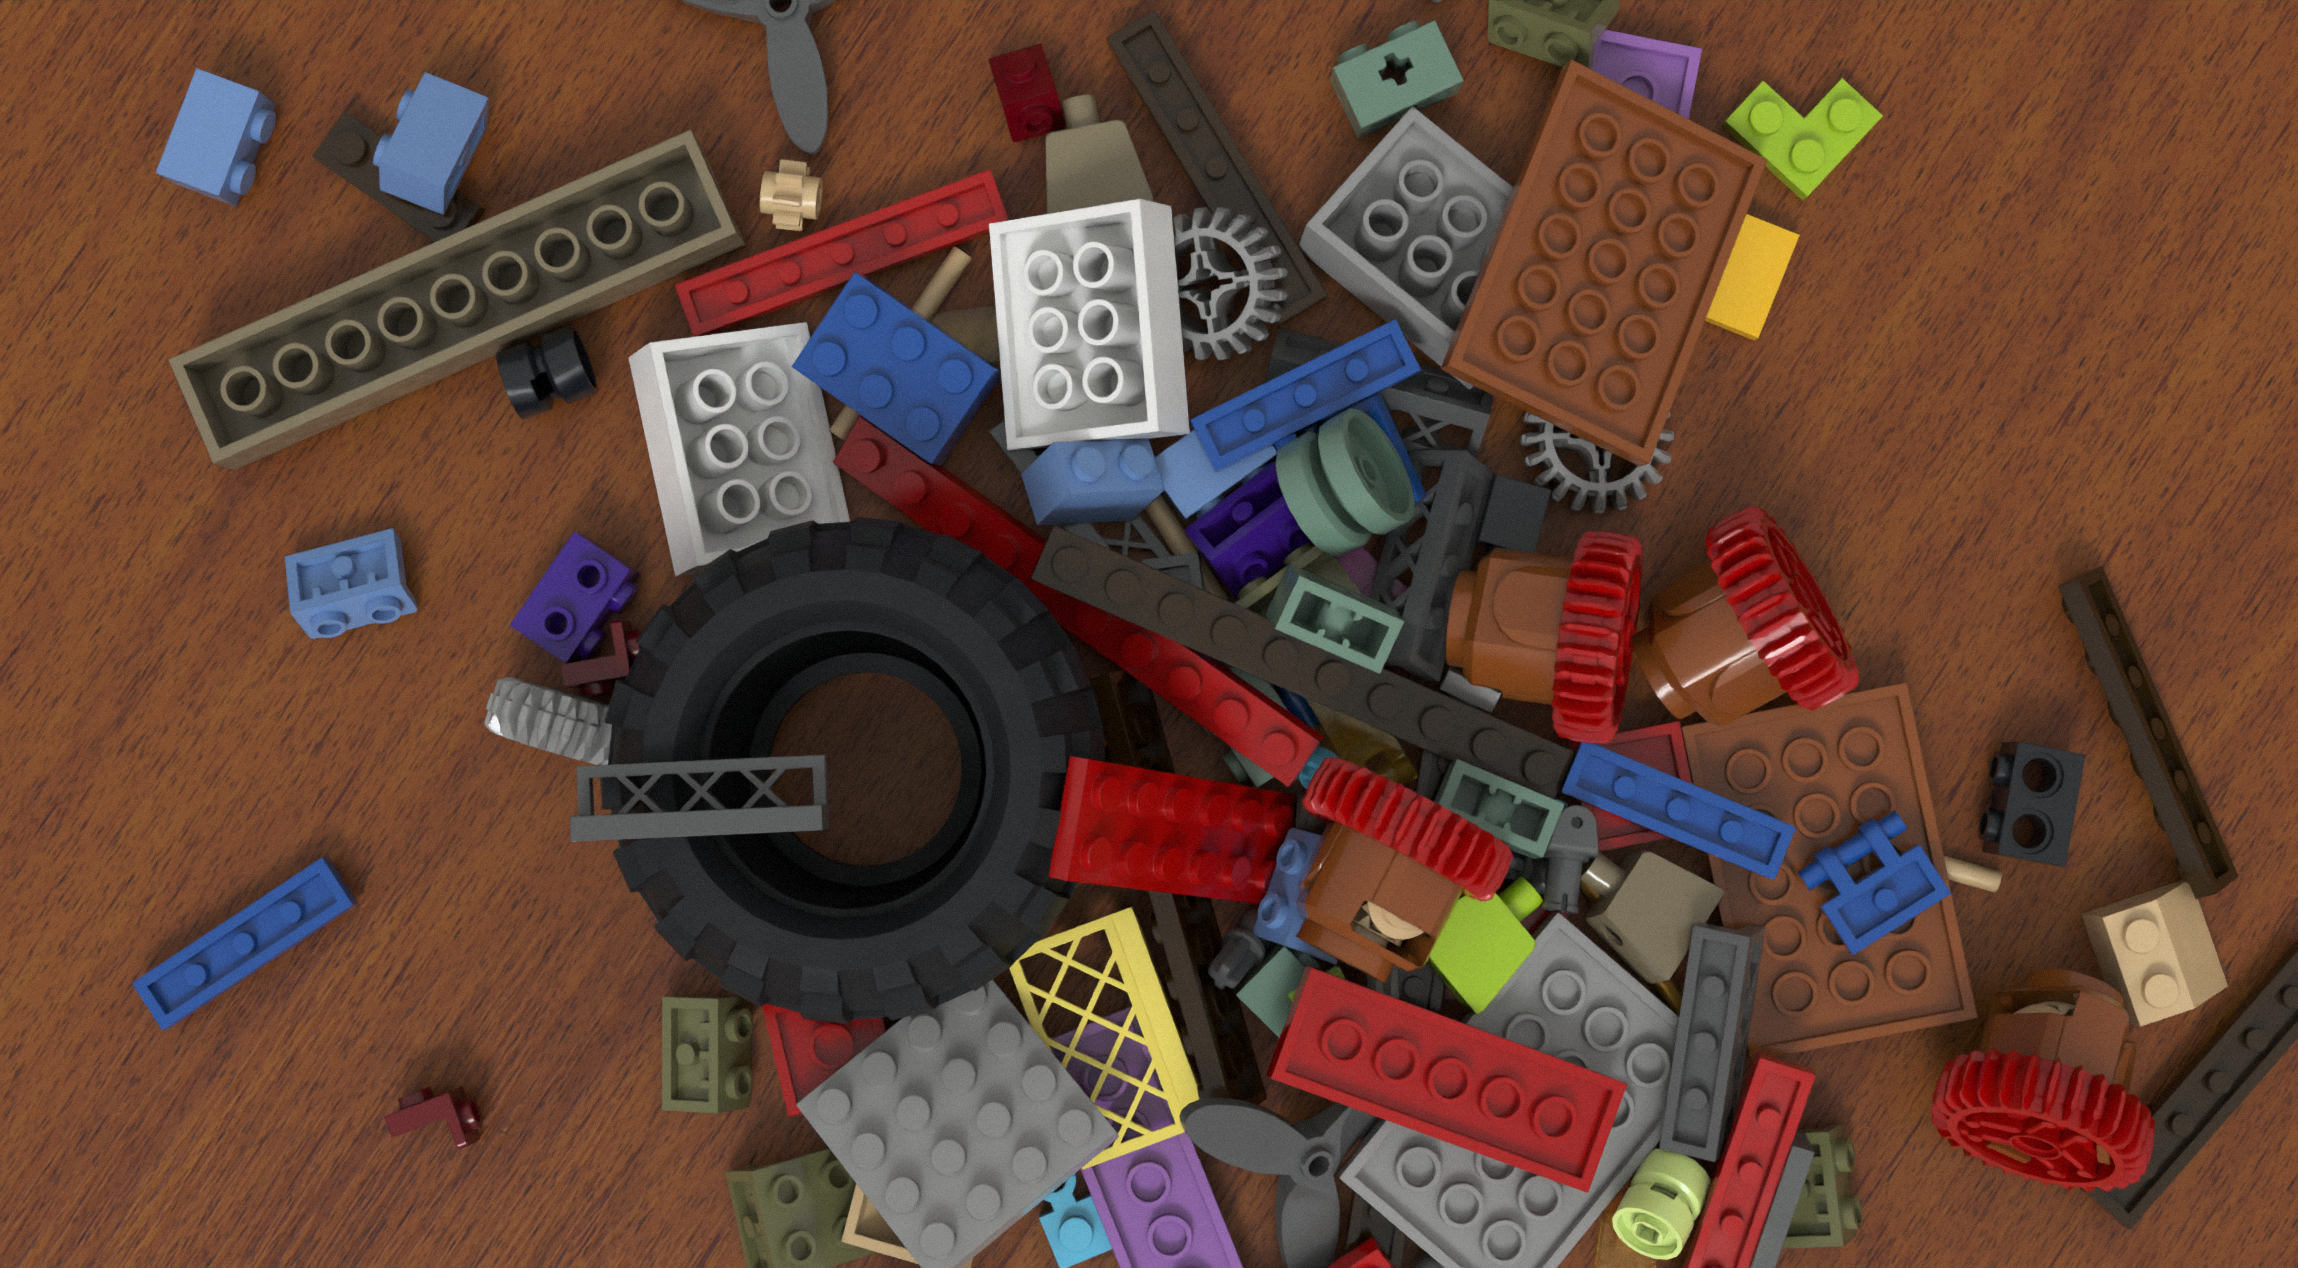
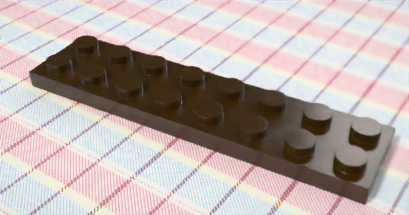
(1182, 923)

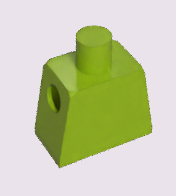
(1484, 944)

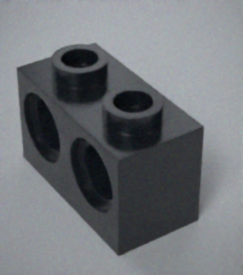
(2048, 807)

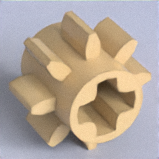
(791, 195)

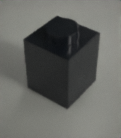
(1512, 515)

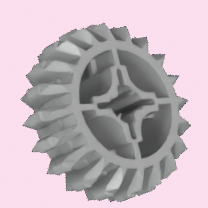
(1217, 305)
(1595, 466)
(549, 720)

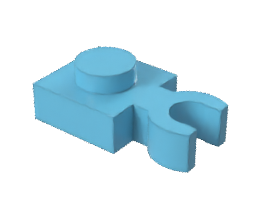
(1073, 1226)

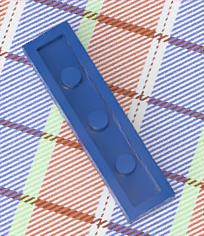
(1305, 396)
(1677, 809)
(245, 943)

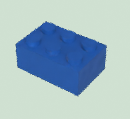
(897, 369)

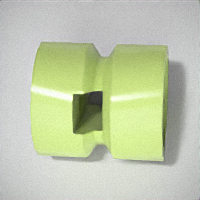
(1661, 1204)

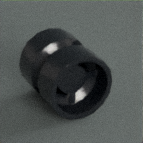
(567, 373)

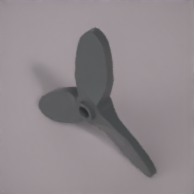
(793, 63)
(1299, 1152)

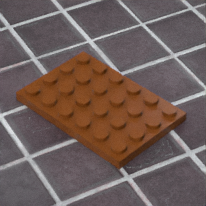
(1604, 264)
(1827, 777)

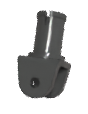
(1569, 847)

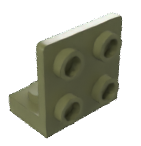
(794, 1212)

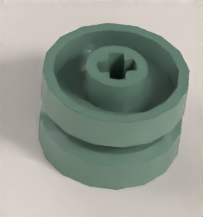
(1345, 483)

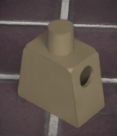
(1091, 161)
(1647, 910)

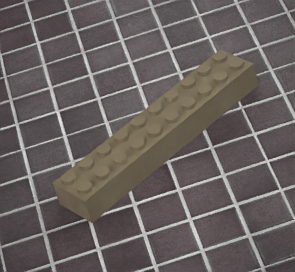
(457, 302)

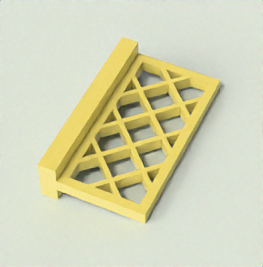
(1152, 1012)

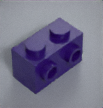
(1248, 532)
(577, 600)

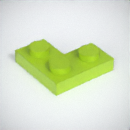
(1797, 147)

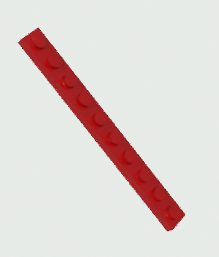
(1172, 670)

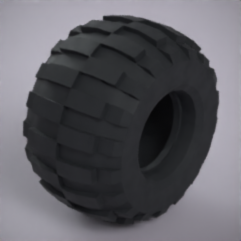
(725, 674)

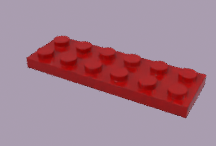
(1168, 832)
(1446, 1079)

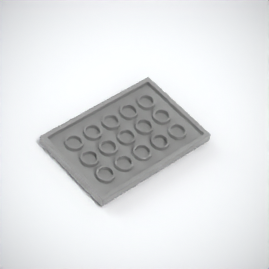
(1495, 1215)

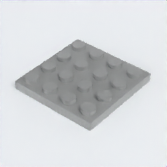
(957, 1125)

